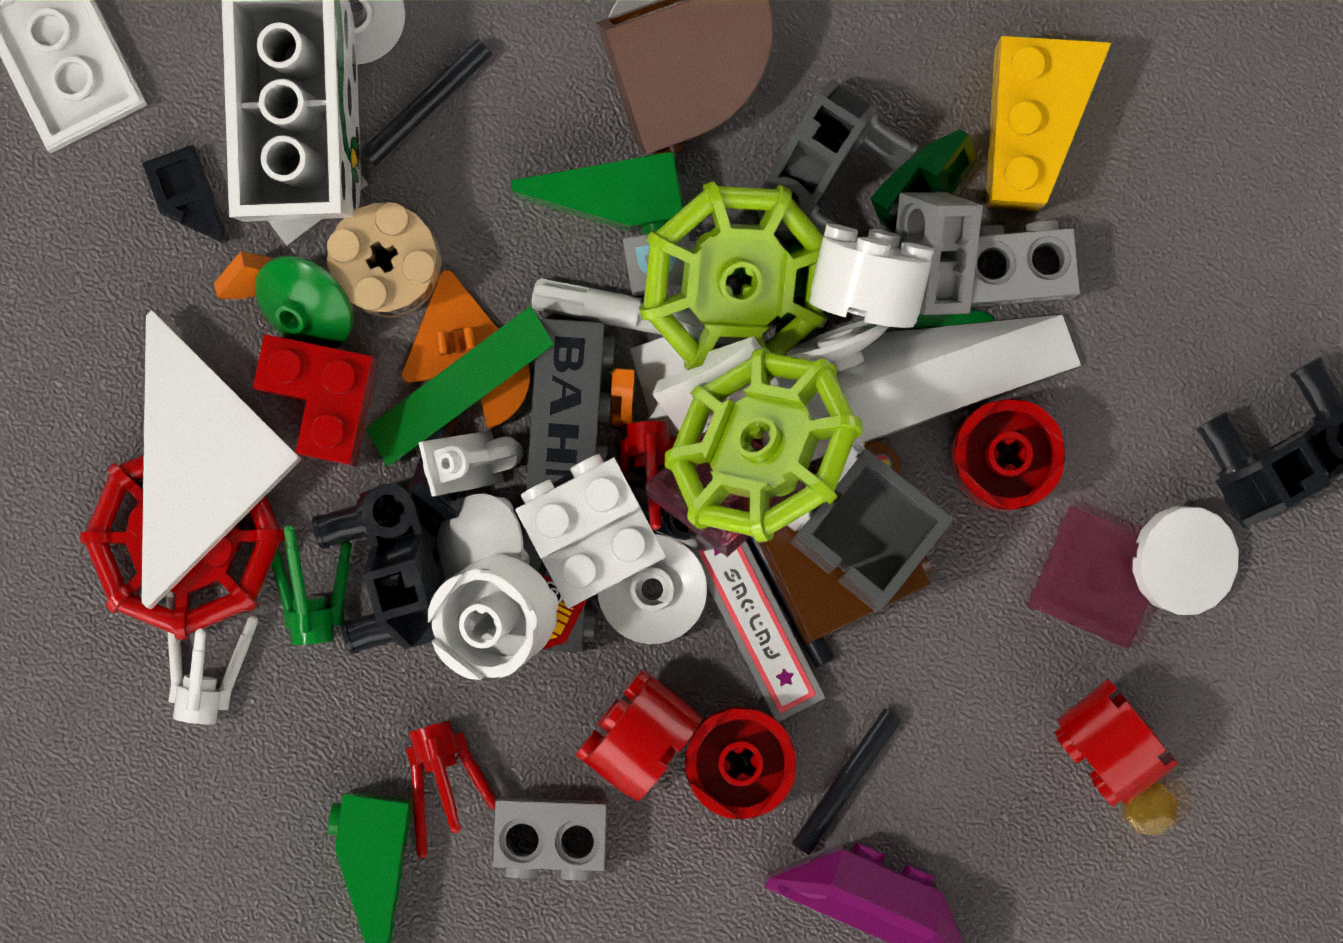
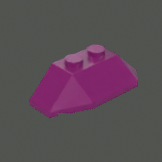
(869, 895)

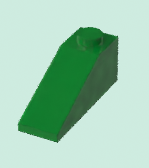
(619, 194)
(371, 857)

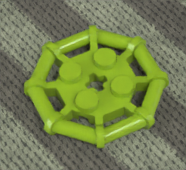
(717, 256)
(781, 462)

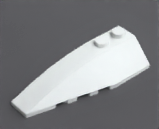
(944, 369)

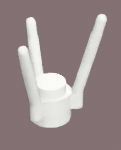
(196, 695)

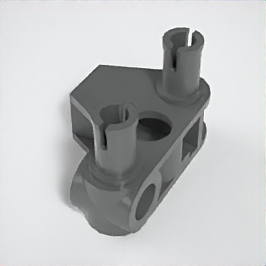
(811, 167)

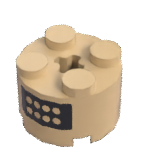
(354, 250)

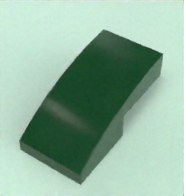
(933, 169)

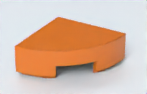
(239, 277)
(622, 397)
(506, 398)

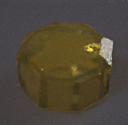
(1151, 811)

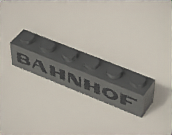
(566, 424)

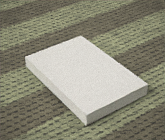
(66, 68)

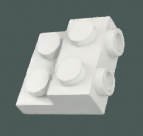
(589, 530)

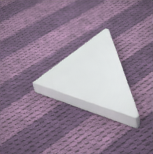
(202, 460)

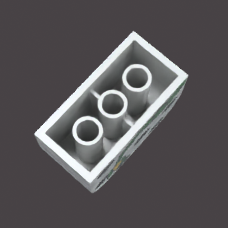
(291, 109)

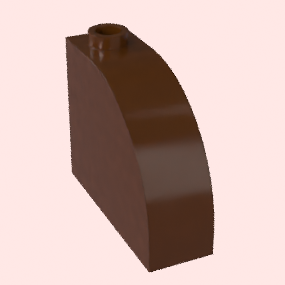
(686, 65)
(816, 598)

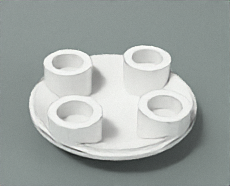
(481, 529)

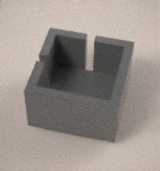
(872, 531)

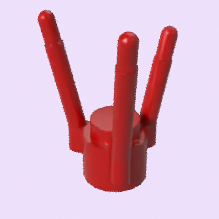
(647, 445)
(436, 750)

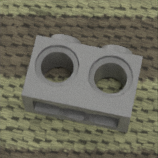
(952, 230)
(1021, 280)
(550, 821)

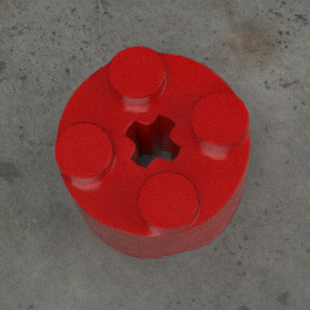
(1038, 455)
(639, 736)
(1114, 743)
(743, 794)

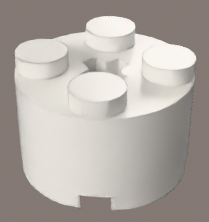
(871, 276)
(499, 588)

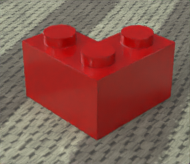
(335, 390)

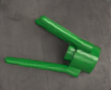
(309, 616)

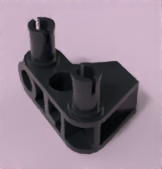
(1309, 454)
(395, 551)

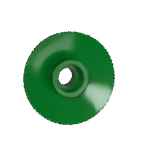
(304, 302)

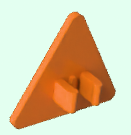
(448, 330)

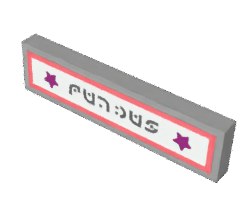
(760, 630)

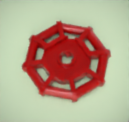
(210, 570)

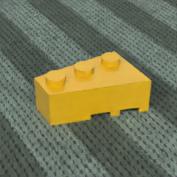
(1035, 111)

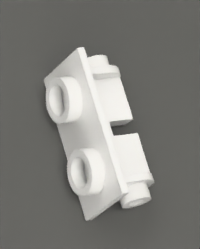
(468, 461)

